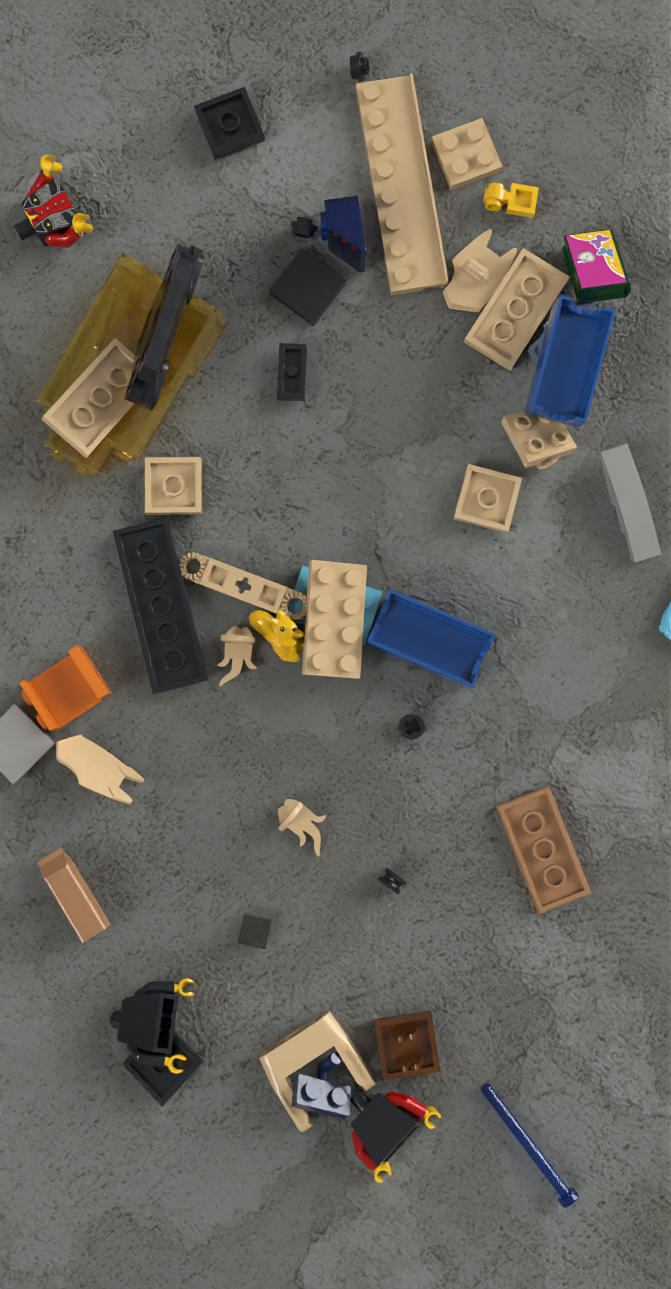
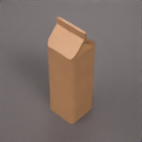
(73, 895)

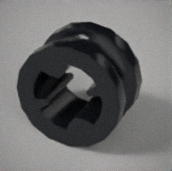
(414, 735)
(392, 881)

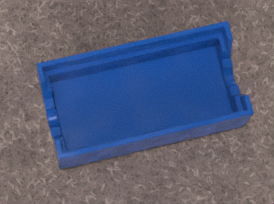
(569, 363)
(430, 639)

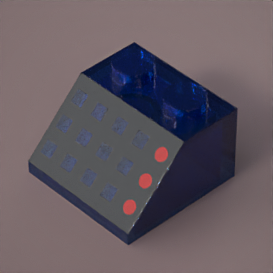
(344, 230)

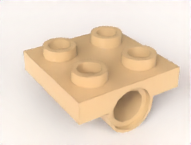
(538, 439)

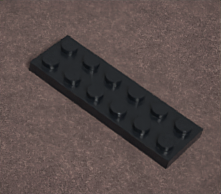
(160, 605)

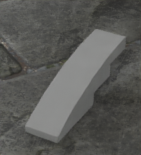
(630, 502)

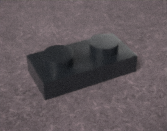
(292, 372)

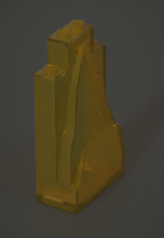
(121, 314)

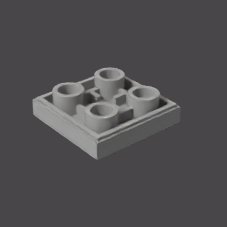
(21, 744)

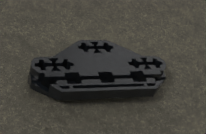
(161, 326)

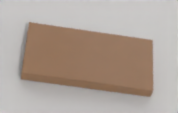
(543, 849)

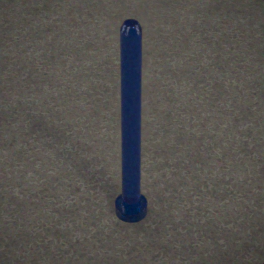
(567, 1195)

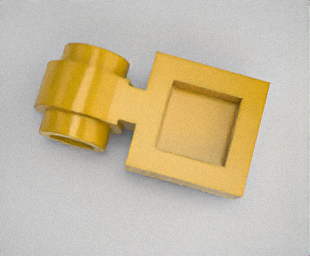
(520, 199)

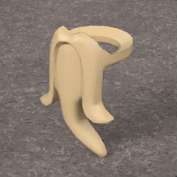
(238, 648)
(299, 819)

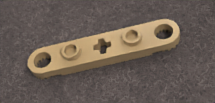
(225, 580)

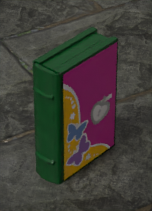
(596, 266)

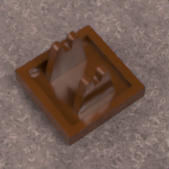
(407, 1045)

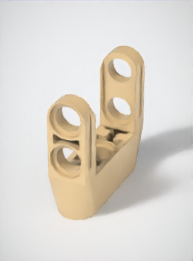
(301, 1048)

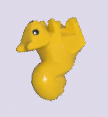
(280, 633)

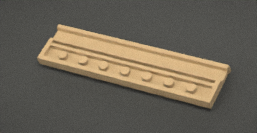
(401, 185)

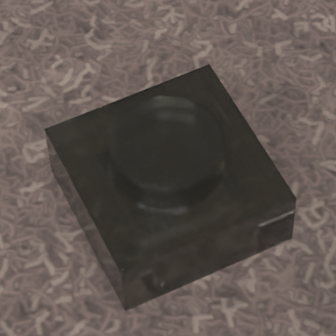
(254, 931)

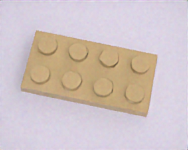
(516, 309)
(94, 400)
(334, 619)

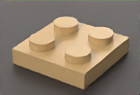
(466, 154)
(173, 485)
(487, 498)

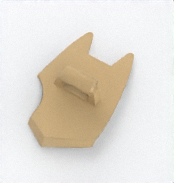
(476, 275)
(95, 767)

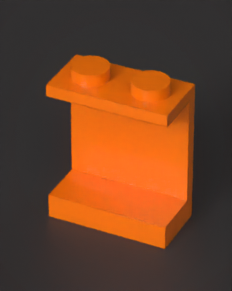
(65, 690)

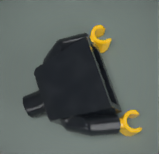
(149, 1022)

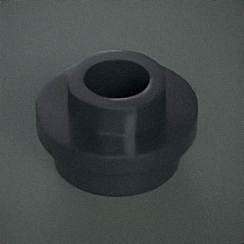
(359, 66)
(303, 227)

